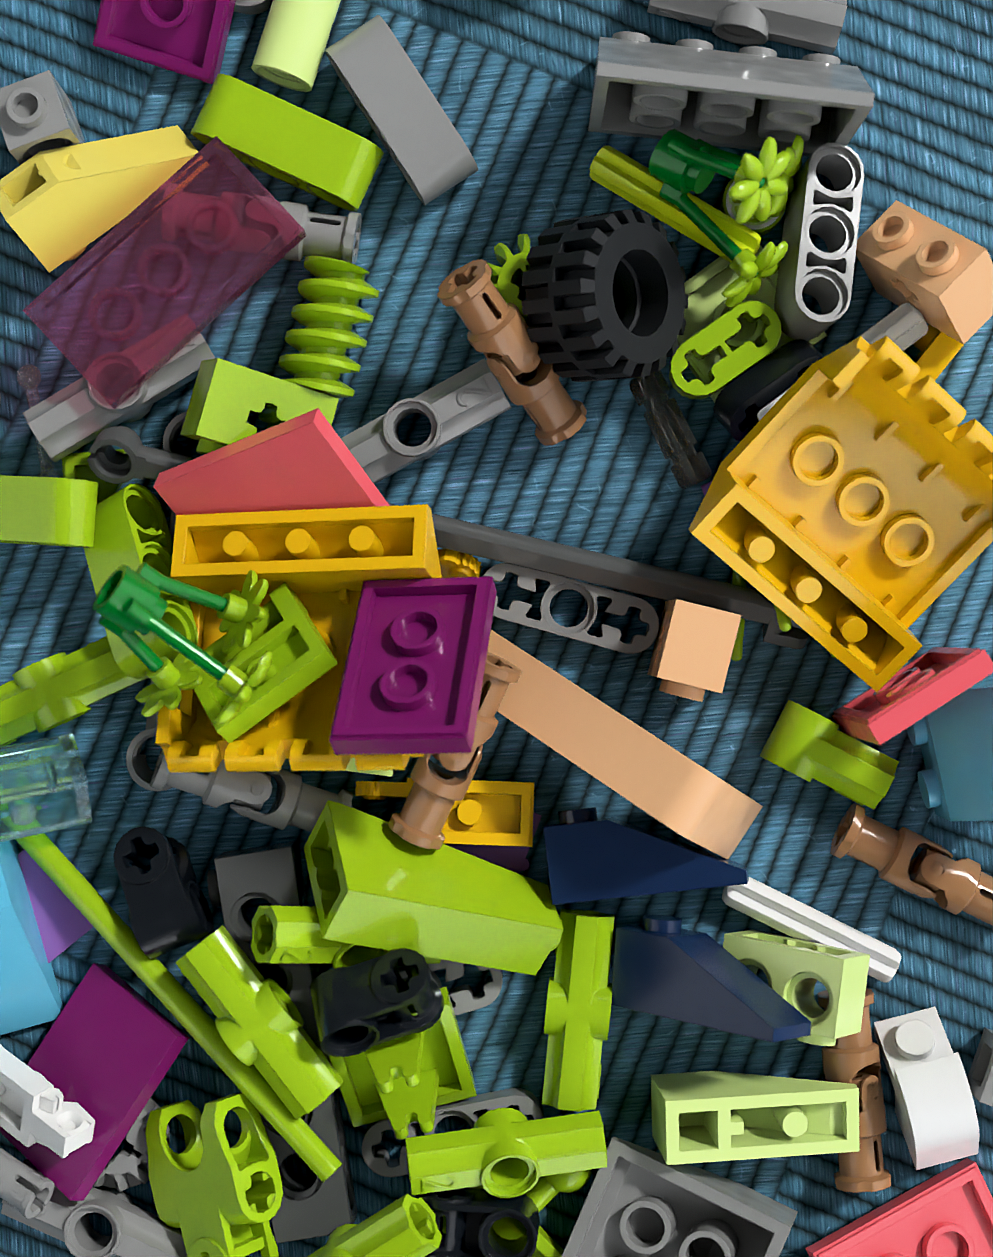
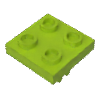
(408, 1076)

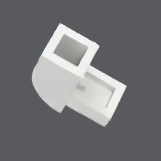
(929, 1087)

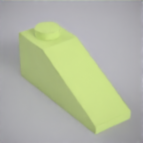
(750, 1116)

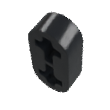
(762, 385)

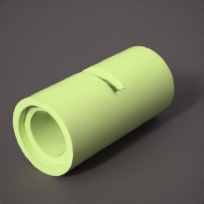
(294, 42)

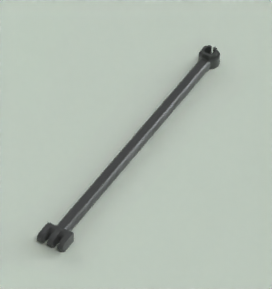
(501, 546)

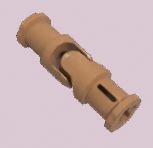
(514, 360)
(439, 787)
(932, 874)
(858, 1062)

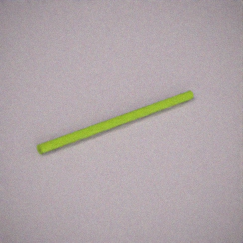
(180, 1004)

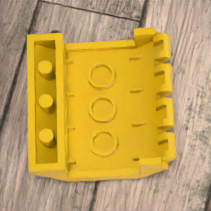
(855, 503)
(324, 562)

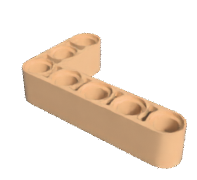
(624, 755)

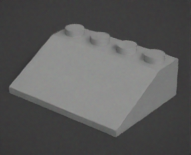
(725, 94)
(673, 1211)

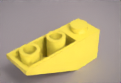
(83, 190)

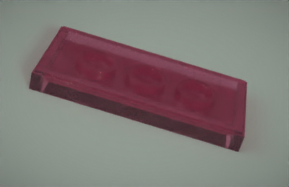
(165, 272)

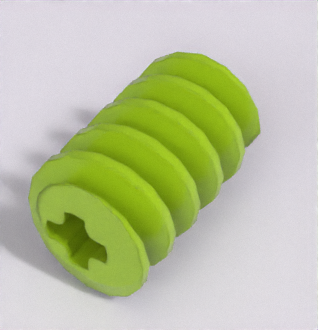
(328, 325)

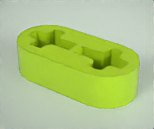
(715, 338)

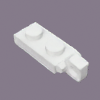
(36, 1110)

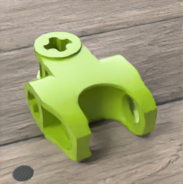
(211, 1190)

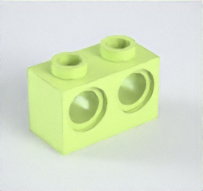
(793, 971)

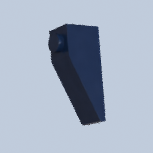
(618, 859)
(697, 982)

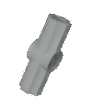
(796, 23)
(453, 410)
(80, 413)
(134, 1229)

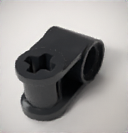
(162, 902)
(370, 1000)
(470, 1222)

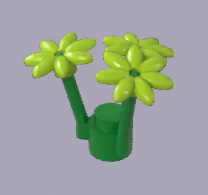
(691, 165)
(134, 603)

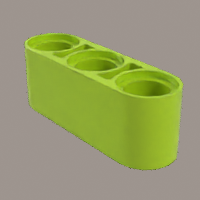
(288, 142)
(47, 511)
(130, 532)

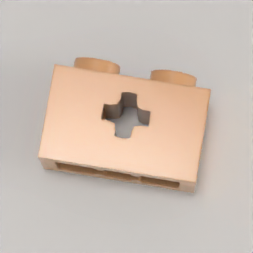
(930, 268)
(693, 649)

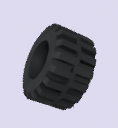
(605, 296)

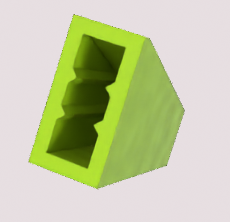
(438, 902)

